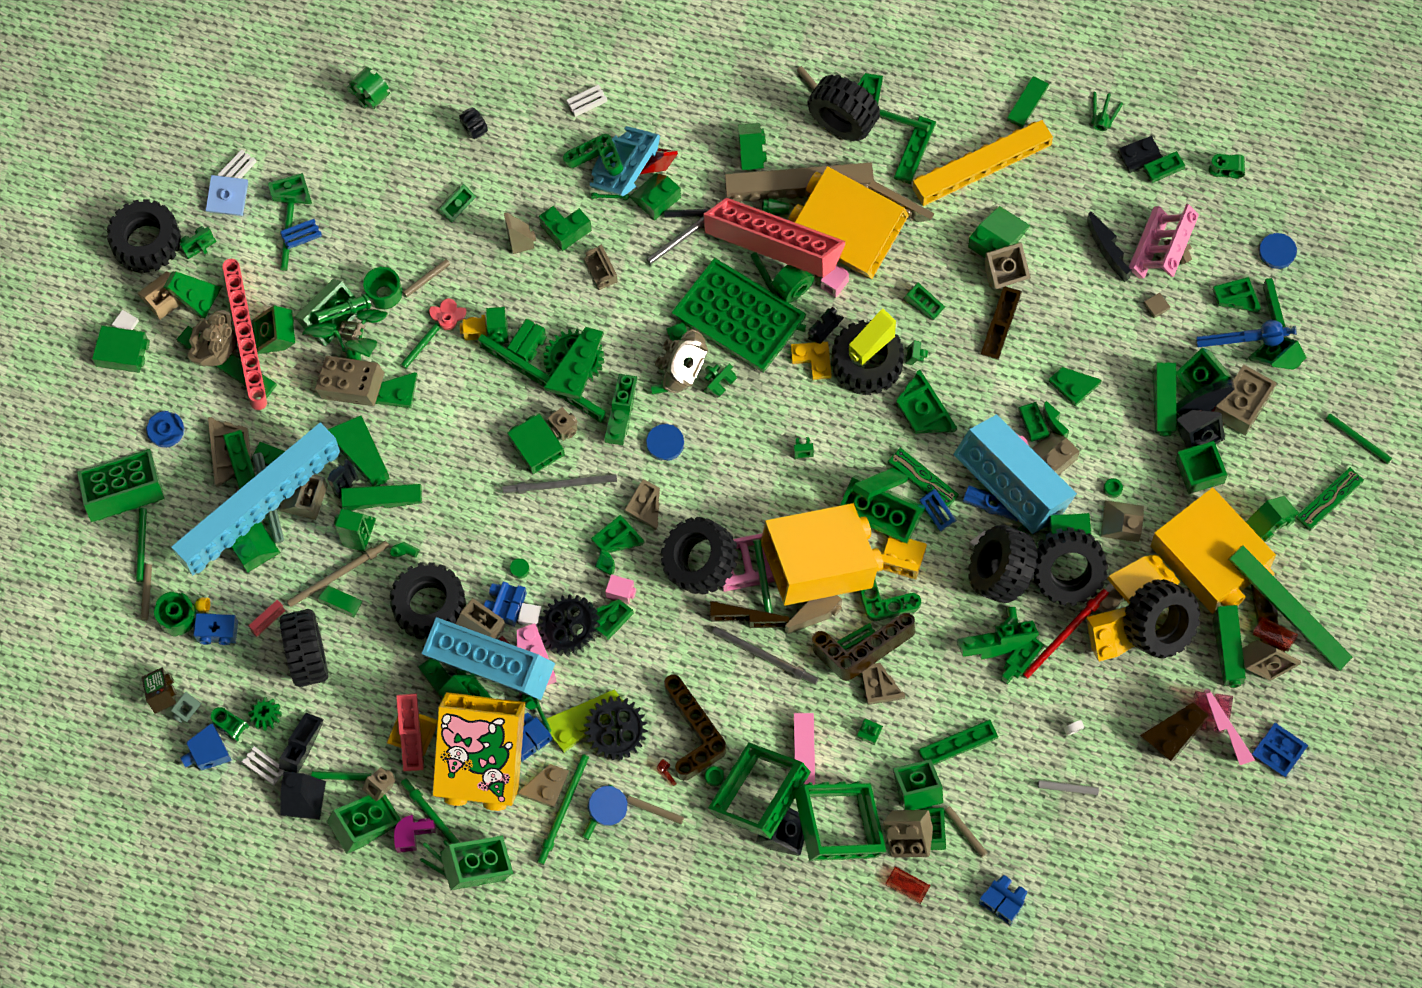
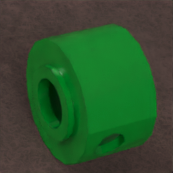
(379, 278)
(792, 283)

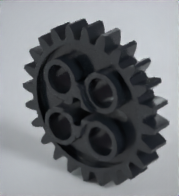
(553, 630)
(633, 725)

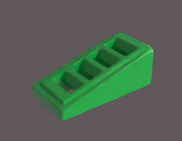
(921, 306)
(938, 840)

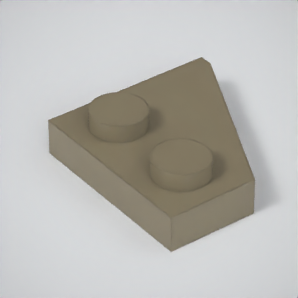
(645, 504)
(880, 686)
(546, 786)

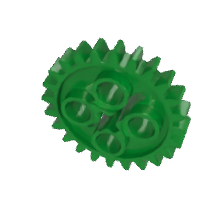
(559, 349)

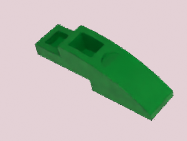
(621, 409)
(1003, 640)

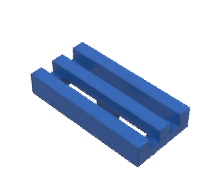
(286, 239)
(947, 523)

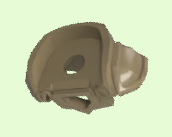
(219, 334)
(677, 376)

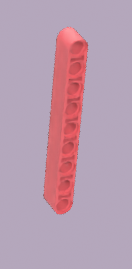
(244, 341)

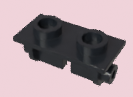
(820, 331)

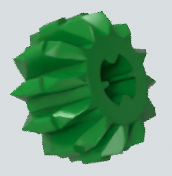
(269, 718)

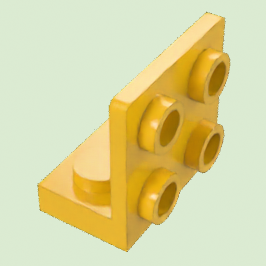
(903, 558)

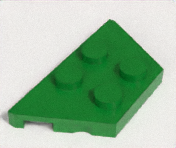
(924, 408)

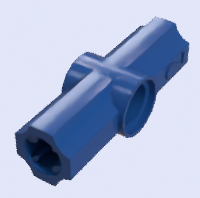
(981, 500)

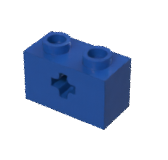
(207, 624)

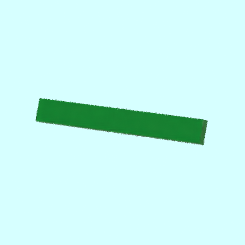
(537, 376)
(1290, 608)

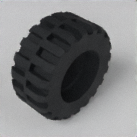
(843, 107)
(136, 216)
(866, 379)
(679, 546)
(1002, 564)
(420, 578)
(1081, 587)
(1179, 624)
(303, 648)

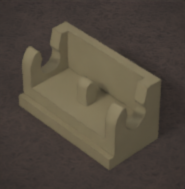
(600, 267)

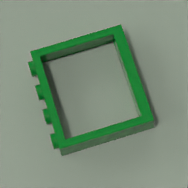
(780, 803)
(869, 816)

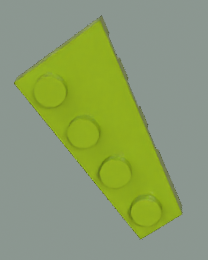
(568, 726)

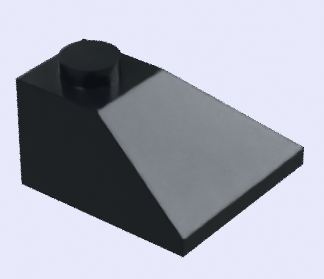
(1201, 427)
(301, 796)
(787, 837)

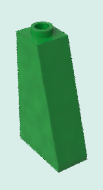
(1164, 398)
(359, 448)
(1229, 645)

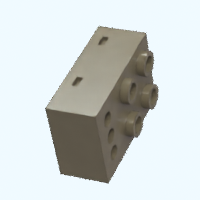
(350, 381)
(1247, 400)

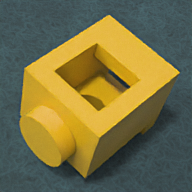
(474, 327)

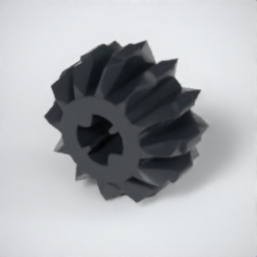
(473, 123)

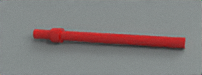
(1092, 605)

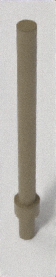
(370, 553)

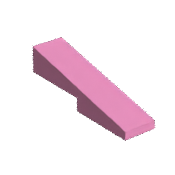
(1222, 721)
(805, 742)

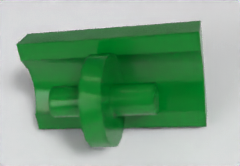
(198, 243)
(714, 386)

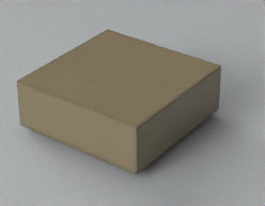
(1157, 305)

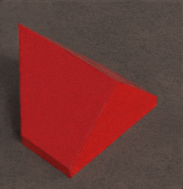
(660, 161)

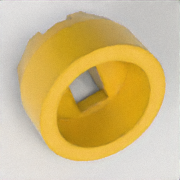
(202, 604)

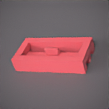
(266, 618)

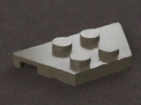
(914, 210)
(221, 461)

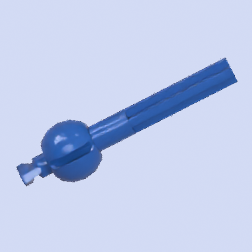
(1271, 334)

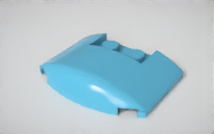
(634, 151)

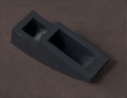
(1205, 397)
(300, 743)

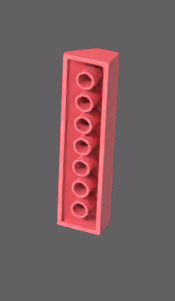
(774, 237)

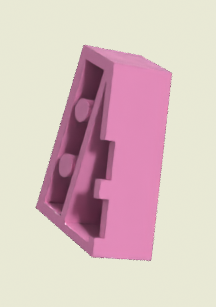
(529, 639)

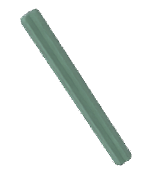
(272, 515)

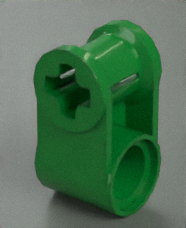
(1229, 165)
(231, 725)

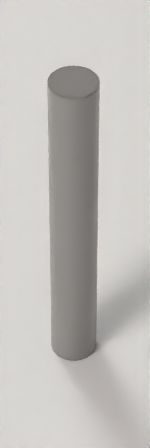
(1068, 787)

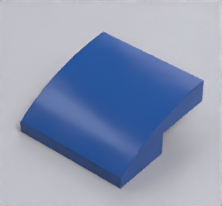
(1280, 749)

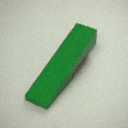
(378, 496)

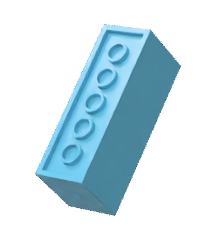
(1014, 473)
(488, 658)

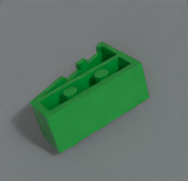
(354, 529)

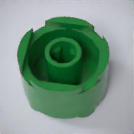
(368, 88)
(180, 622)

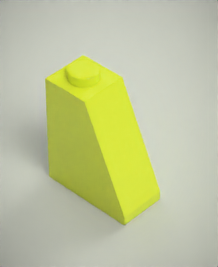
(873, 337)

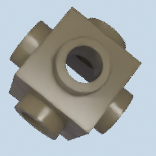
(563, 424)

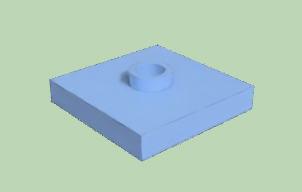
(227, 195)

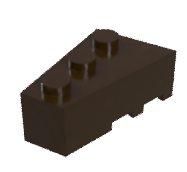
(1177, 730)

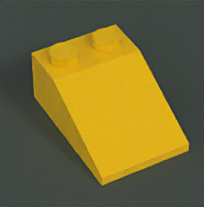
(1139, 573)
(1108, 634)

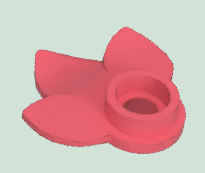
(447, 314)

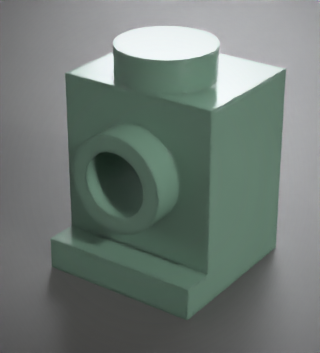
(188, 700)

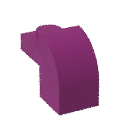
(406, 832)

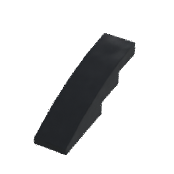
(1105, 240)

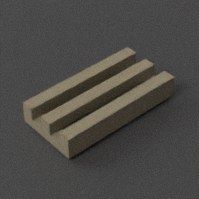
(355, 332)

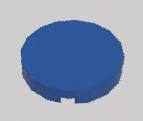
(1277, 250)
(165, 429)
(665, 442)
(607, 805)

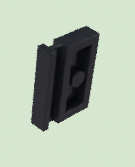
(1139, 153)
(342, 478)

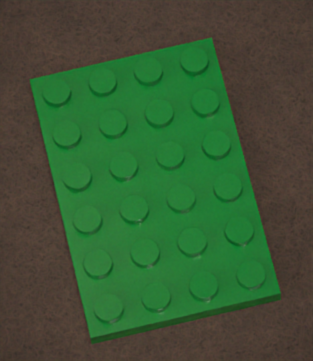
(739, 315)

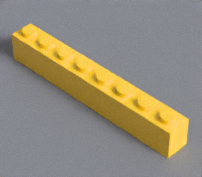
(982, 162)

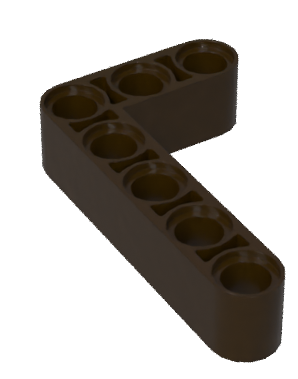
(865, 654)
(697, 726)

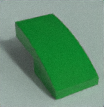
(1052, 418)

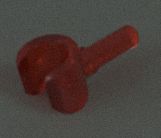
(662, 767)

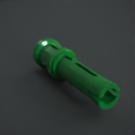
(350, 306)

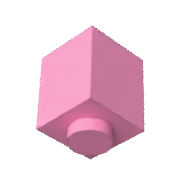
(835, 281)
(620, 589)

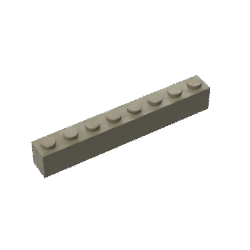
(787, 182)

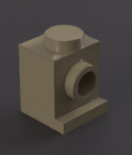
(382, 781)

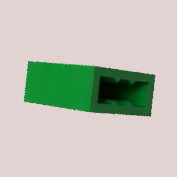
(120, 349)
(535, 443)

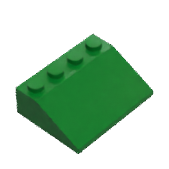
(120, 485)

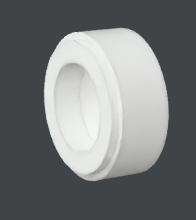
(1074, 727)

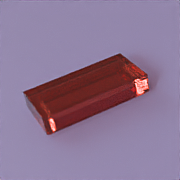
(1275, 634)
(907, 885)

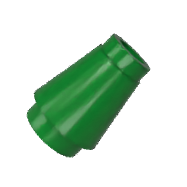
(775, 207)

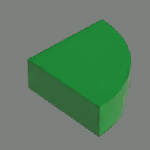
(605, 562)

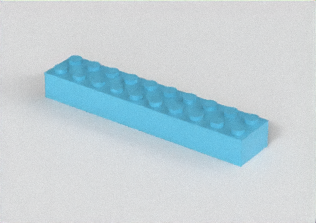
(256, 499)

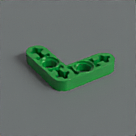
(598, 149)
(882, 605)

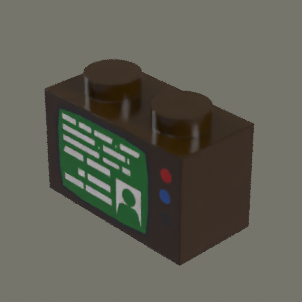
(159, 690)

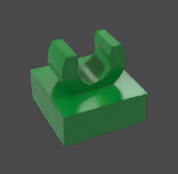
(915, 353)
(803, 450)
(869, 731)

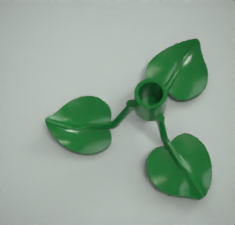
(355, 347)

